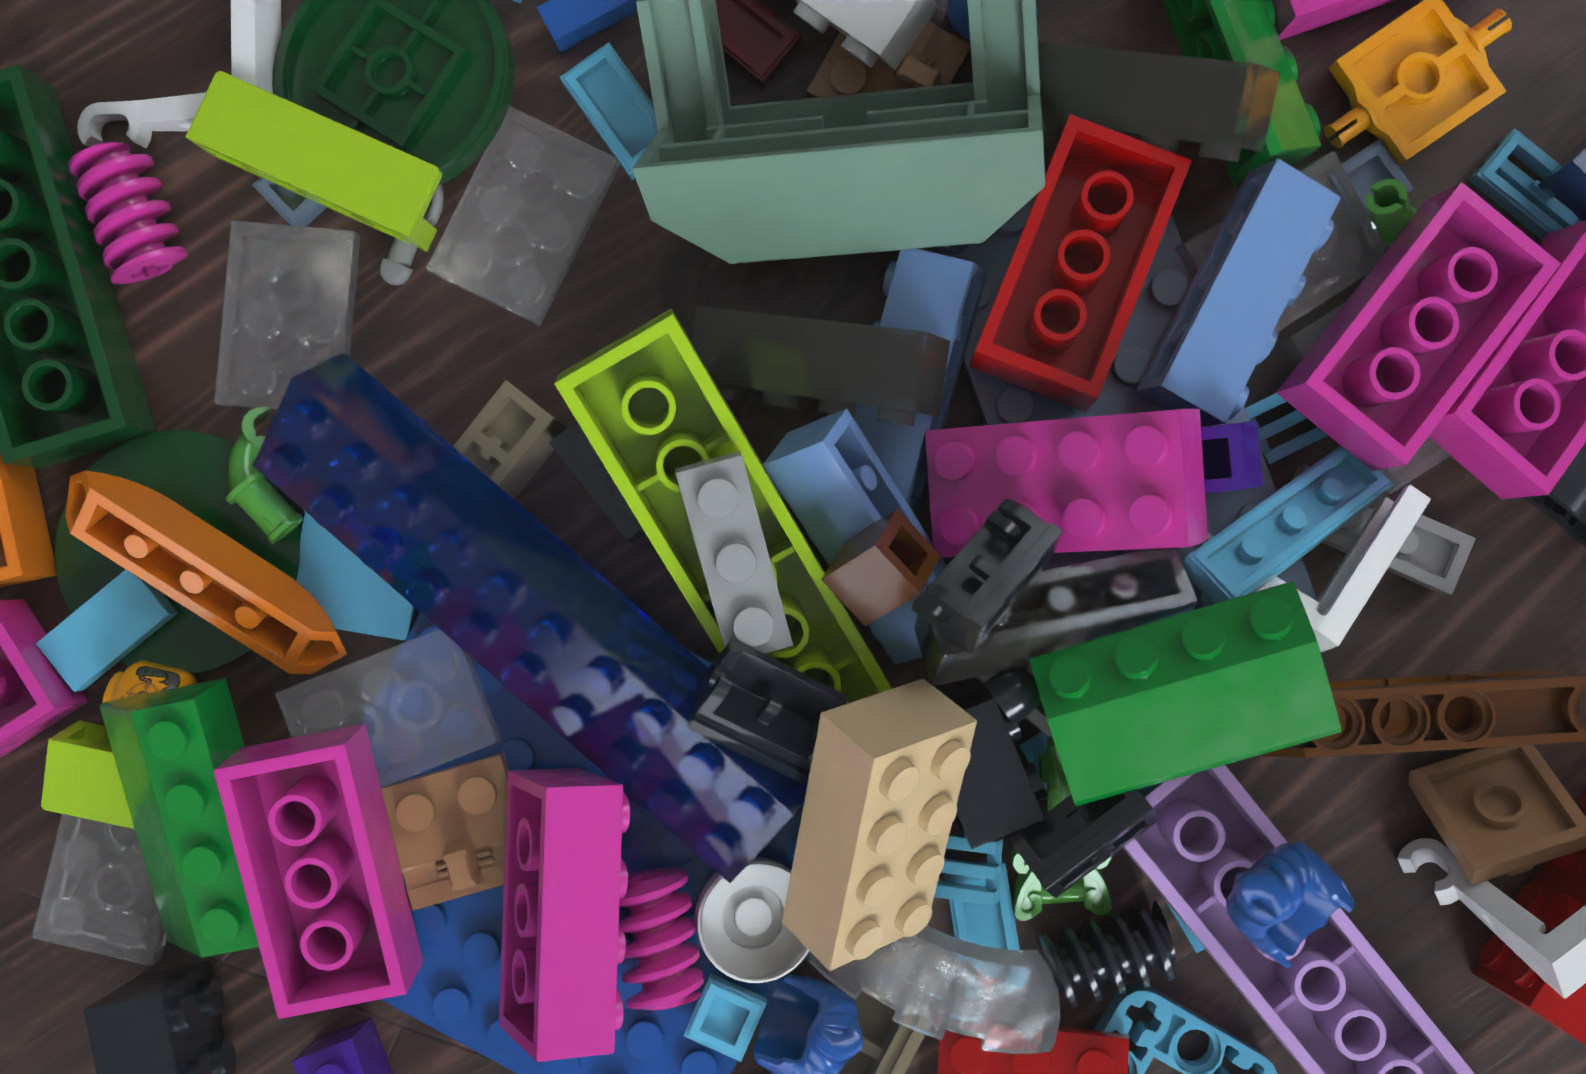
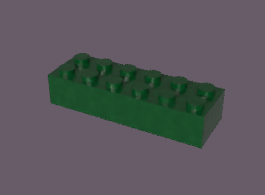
(62, 337)

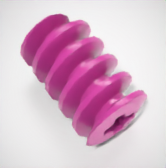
(124, 214)
(660, 940)

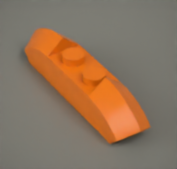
(202, 570)

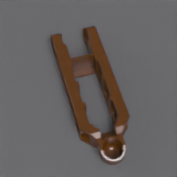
(1450, 712)

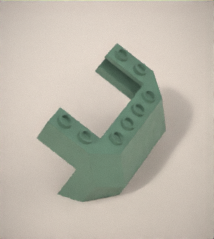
(842, 167)

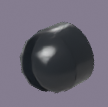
(1014, 692)

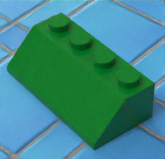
(1247, 34)
(1186, 694)
(166, 763)

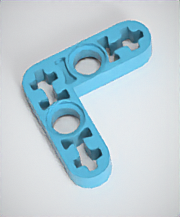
(1163, 1032)

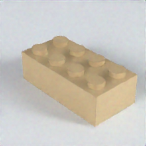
(876, 821)

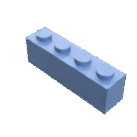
(1241, 293)
(934, 297)
(839, 491)

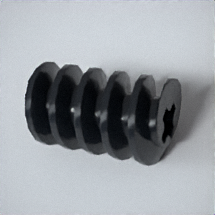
(1109, 954)

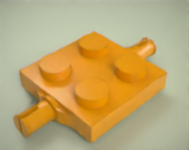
(1417, 78)

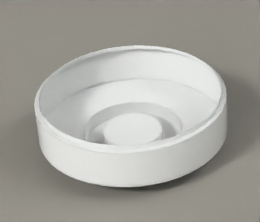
(743, 923)

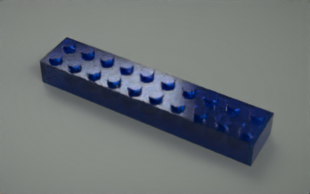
(520, 606)

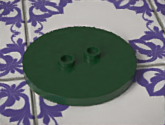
(402, 72)
(192, 473)

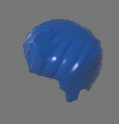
(1286, 899)
(807, 1028)

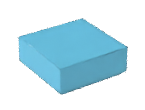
(725, 1017)

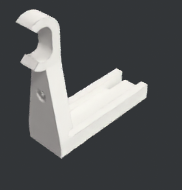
(253, 51)
(1361, 567)
(1554, 956)

